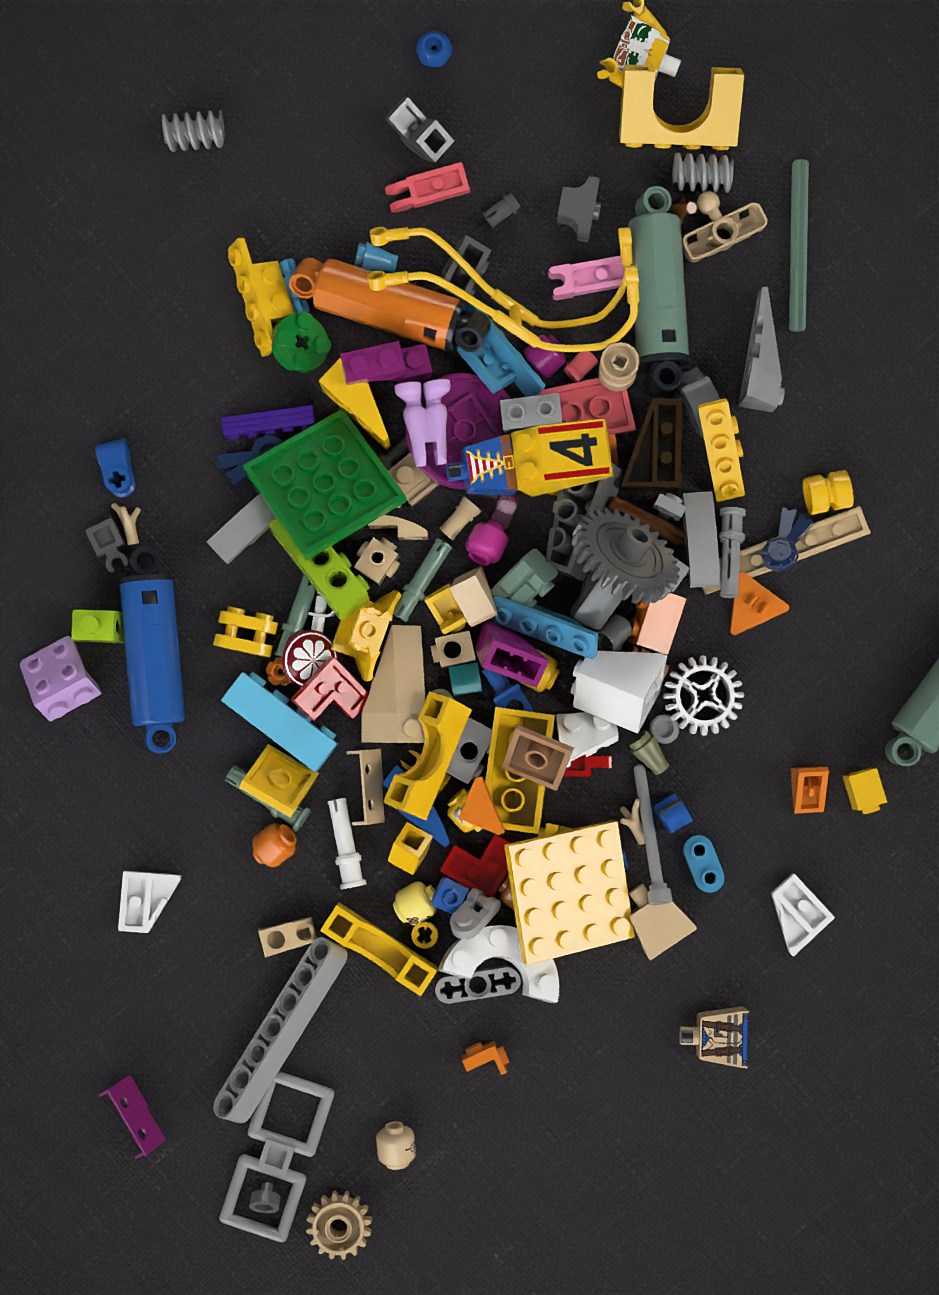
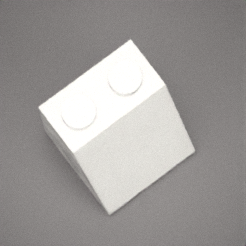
(619, 686)

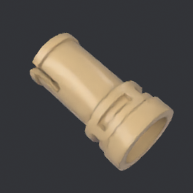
(460, 517)

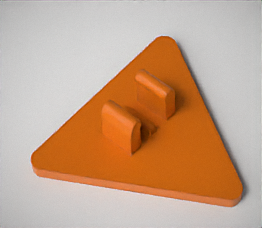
(753, 605)

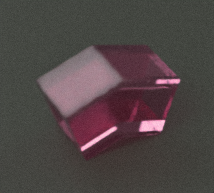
(505, 510)

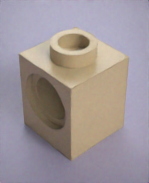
(465, 642)

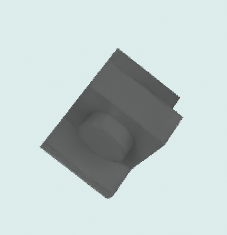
(417, 132)
(693, 391)

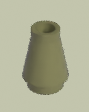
(648, 752)

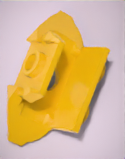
(363, 632)

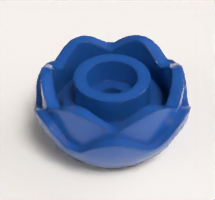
(437, 57)

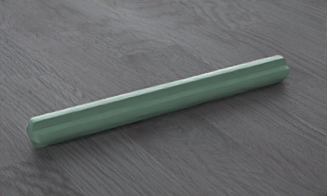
(798, 245)

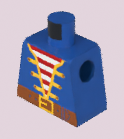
(486, 468)

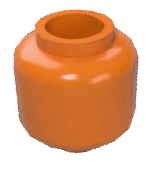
(274, 844)

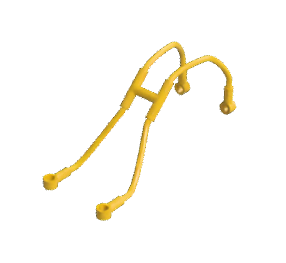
(380, 280)

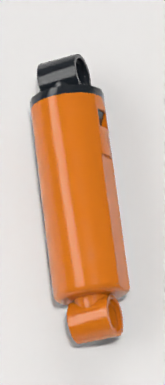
(397, 309)

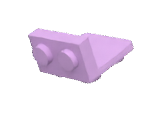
(58, 679)

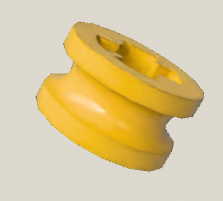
(415, 933)

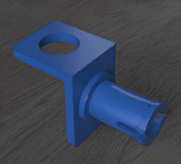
(505, 690)

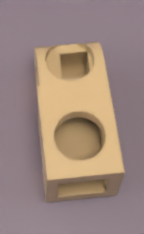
(287, 936)

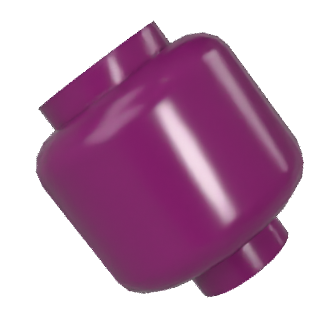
(544, 361)

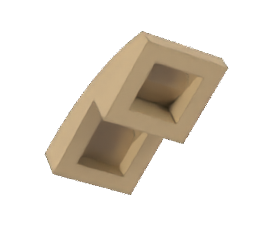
(406, 529)

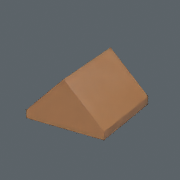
(537, 757)

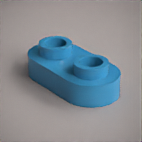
(703, 864)

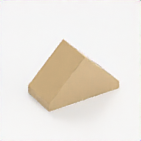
(474, 596)

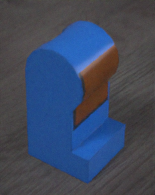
(672, 813)

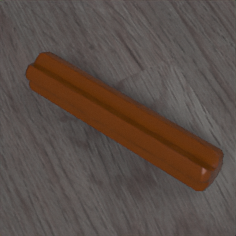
(667, 530)

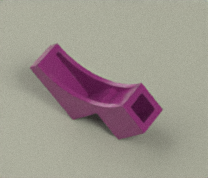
(387, 363)

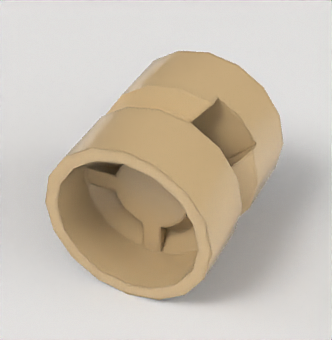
(618, 366)

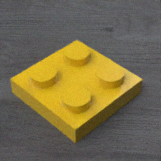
(279, 780)

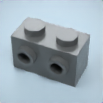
(475, 255)

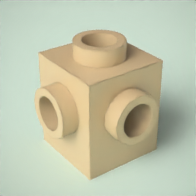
(377, 571)

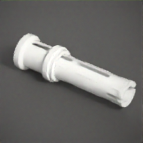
(348, 858)

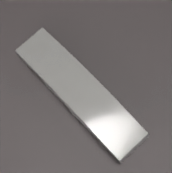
(242, 529)

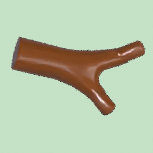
(683, 208)

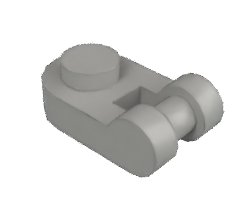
(466, 921)

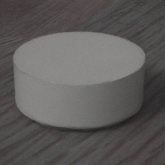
(664, 729)

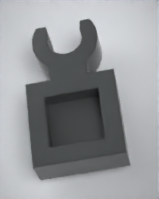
(106, 541)

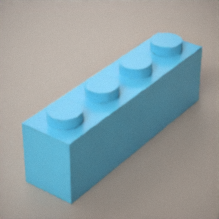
(279, 721)

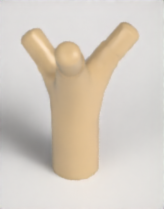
(128, 523)
(633, 821)

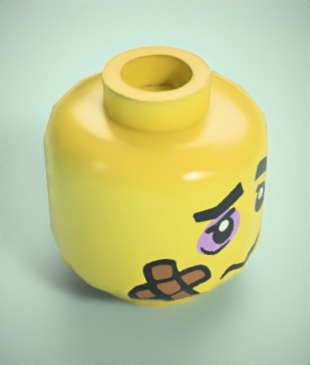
(414, 904)

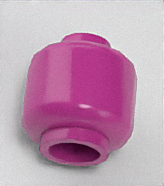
(486, 542)

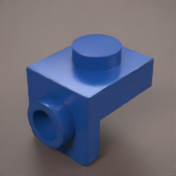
(449, 895)

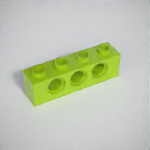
(342, 599)

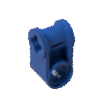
(115, 463)

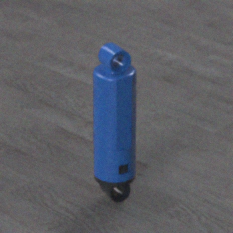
(152, 649)

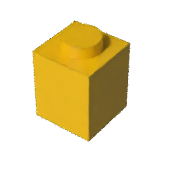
(865, 790)
(410, 848)

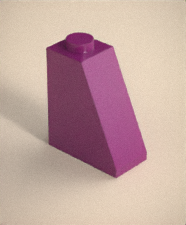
(509, 654)

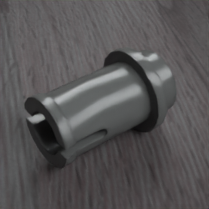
(501, 210)

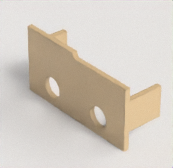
(371, 786)

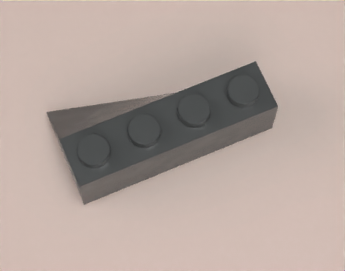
(568, 510)

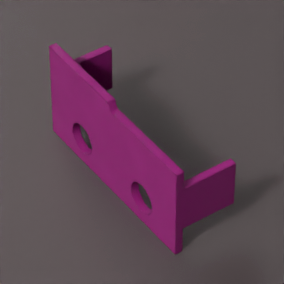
(135, 1114)

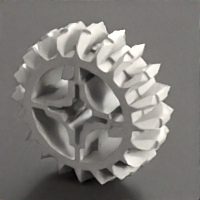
(682, 681)

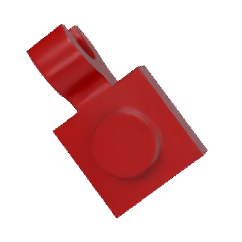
(582, 766)

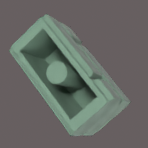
(527, 580)

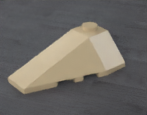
(396, 690)

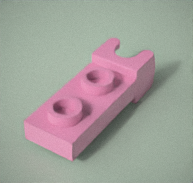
(587, 277)

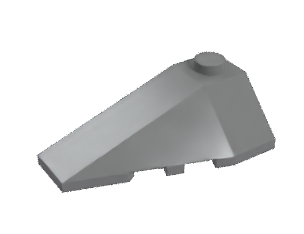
(762, 371)

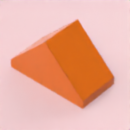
(809, 788)
(480, 808)

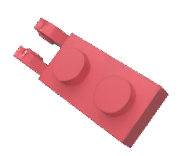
(430, 187)

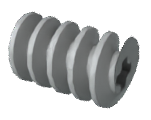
(193, 131)
(702, 172)

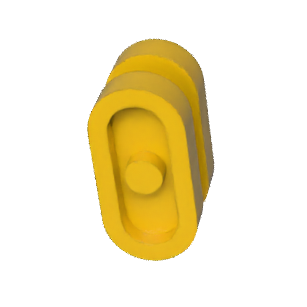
(235, 618)

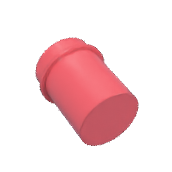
(580, 366)

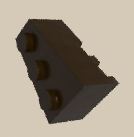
(657, 451)

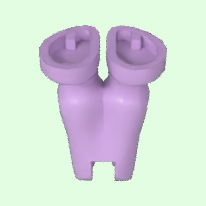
(426, 423)

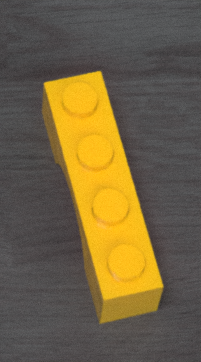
(442, 727)
(375, 944)

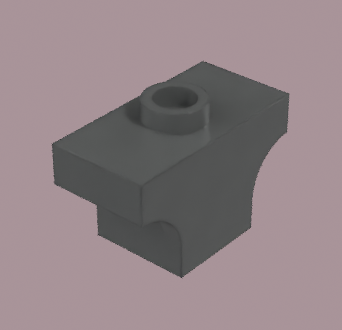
(580, 207)

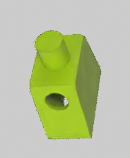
(97, 626)

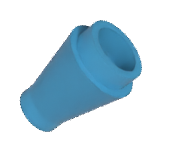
(375, 258)

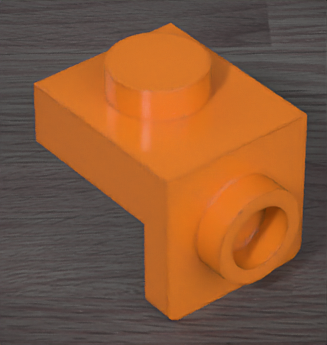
(478, 1055)

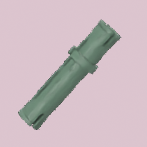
(421, 580)
(297, 614)

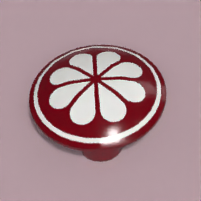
(305, 654)

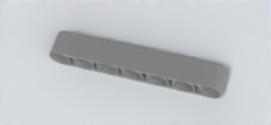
(280, 1030)

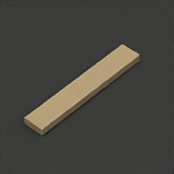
(821, 537)

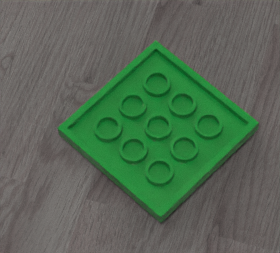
(324, 484)

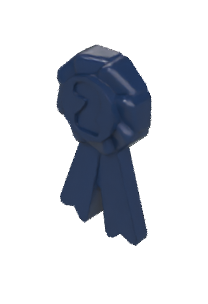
(238, 459)
(781, 553)

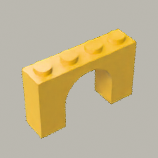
(715, 127)

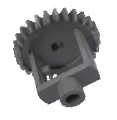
(620, 562)

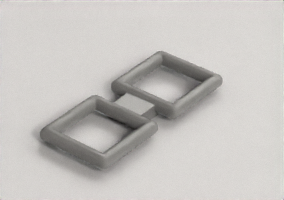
(277, 1158)

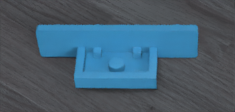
(501, 363)
(547, 626)

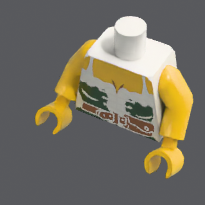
(640, 44)

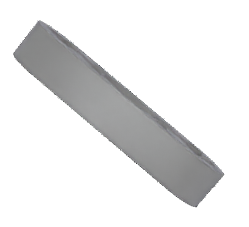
(498, 974)

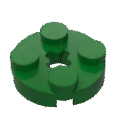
(315, 338)

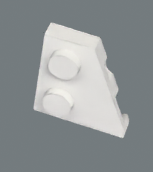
(585, 733)
(144, 899)
(799, 913)

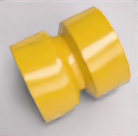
(826, 492)

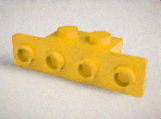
(262, 292)
(722, 449)

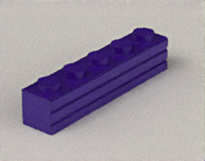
(268, 422)

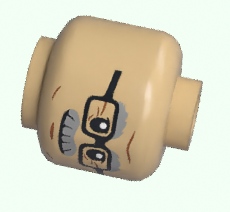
(395, 1145)

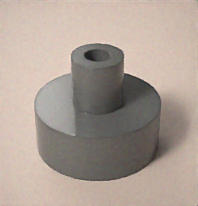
(265, 1200)

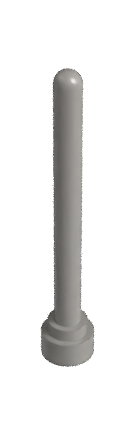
(658, 893)

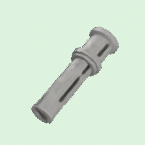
(731, 538)

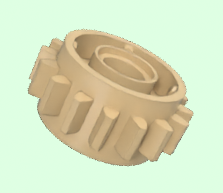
(336, 1241)

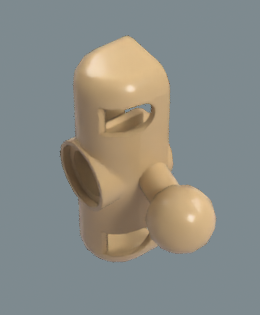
(708, 240)

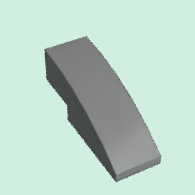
(701, 539)

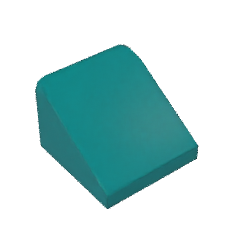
(465, 679)

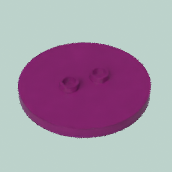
(471, 418)

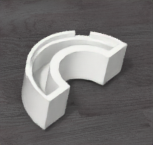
(500, 941)

